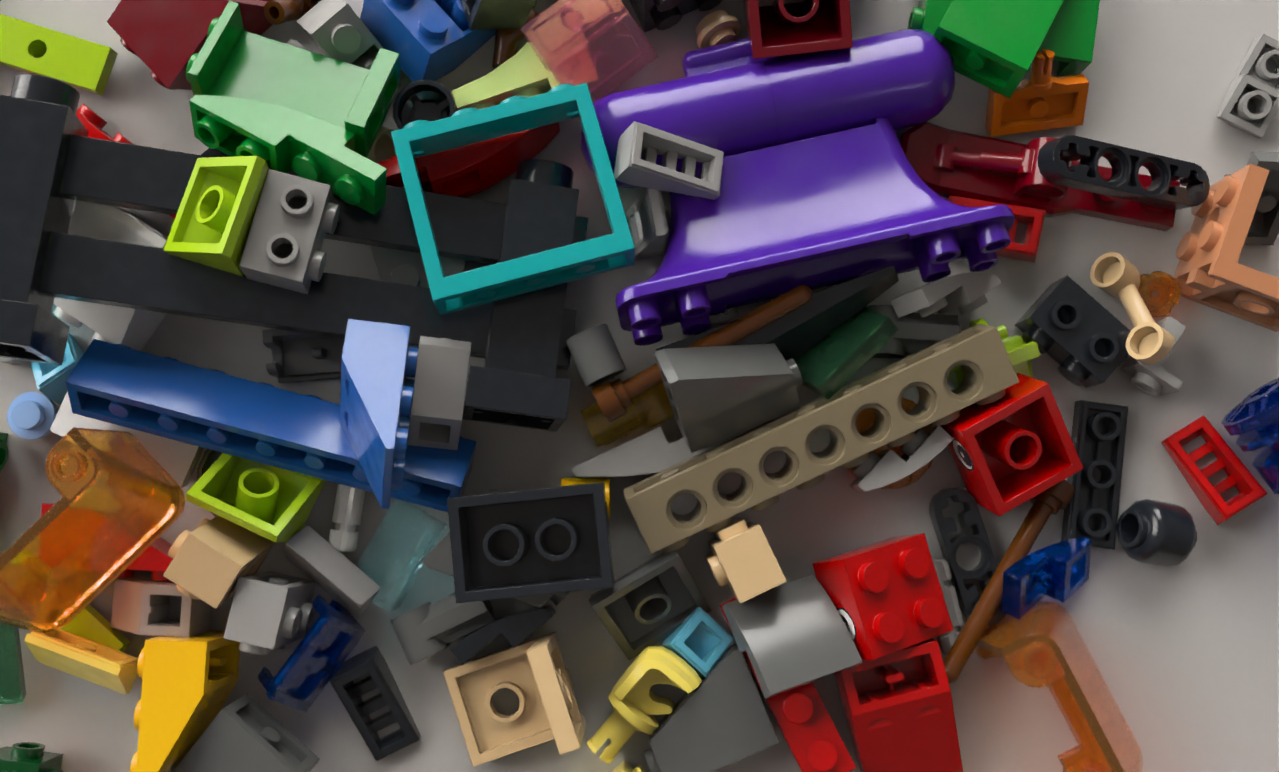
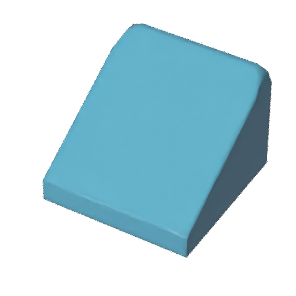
(52, 377)
(699, 641)

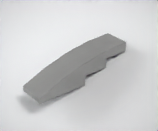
(640, 457)

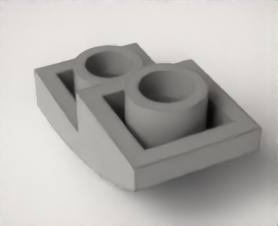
(1254, 91)
(958, 291)
(889, 467)

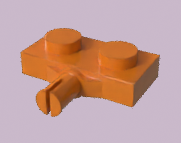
(1039, 101)

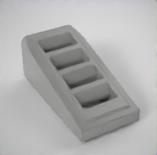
(648, 174)
(648, 225)

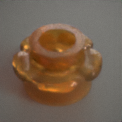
(1168, 290)

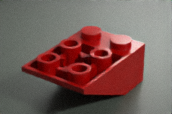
(901, 712)

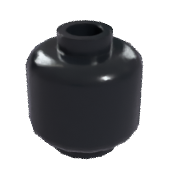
(1157, 532)

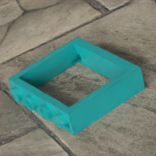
(530, 271)

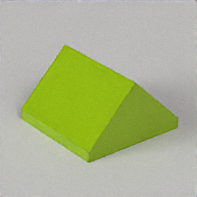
(218, 211)
(257, 496)

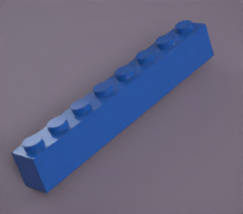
(247, 421)

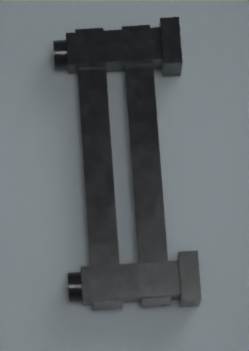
(53, 162)

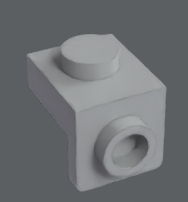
(1152, 378)

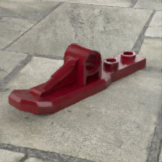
(1009, 174)

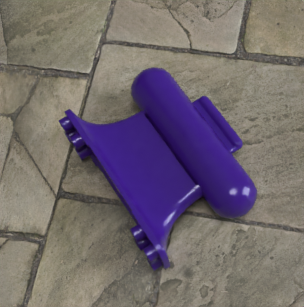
(806, 178)

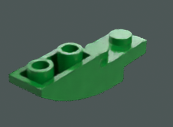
(290, 142)

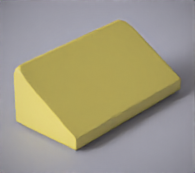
(84, 659)

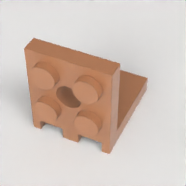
(1212, 248)

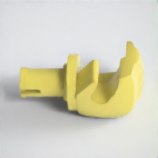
(636, 702)

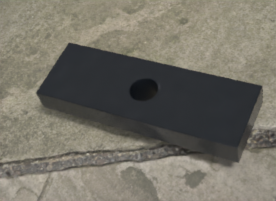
(1100, 443)

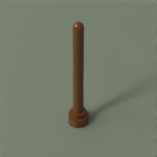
(618, 395)
(1043, 506)

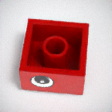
(1012, 446)
(886, 594)

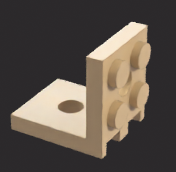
(545, 697)

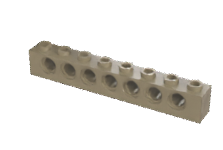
(986, 375)

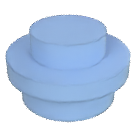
(31, 415)

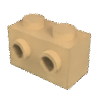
(213, 558)
(744, 560)

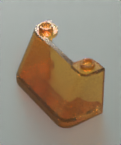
(108, 516)
(1050, 652)

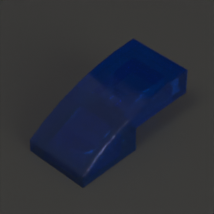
(1048, 571)

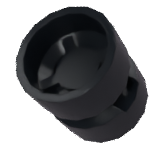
(422, 101)

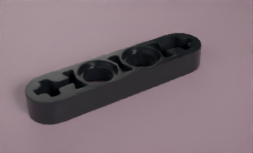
(1125, 168)

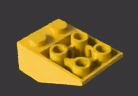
(180, 695)

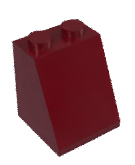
(797, 26)
(173, 30)

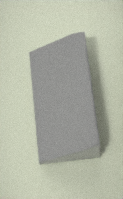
(331, 571)

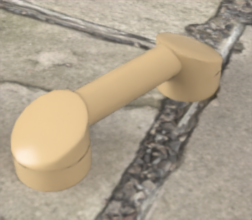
(1121, 279)

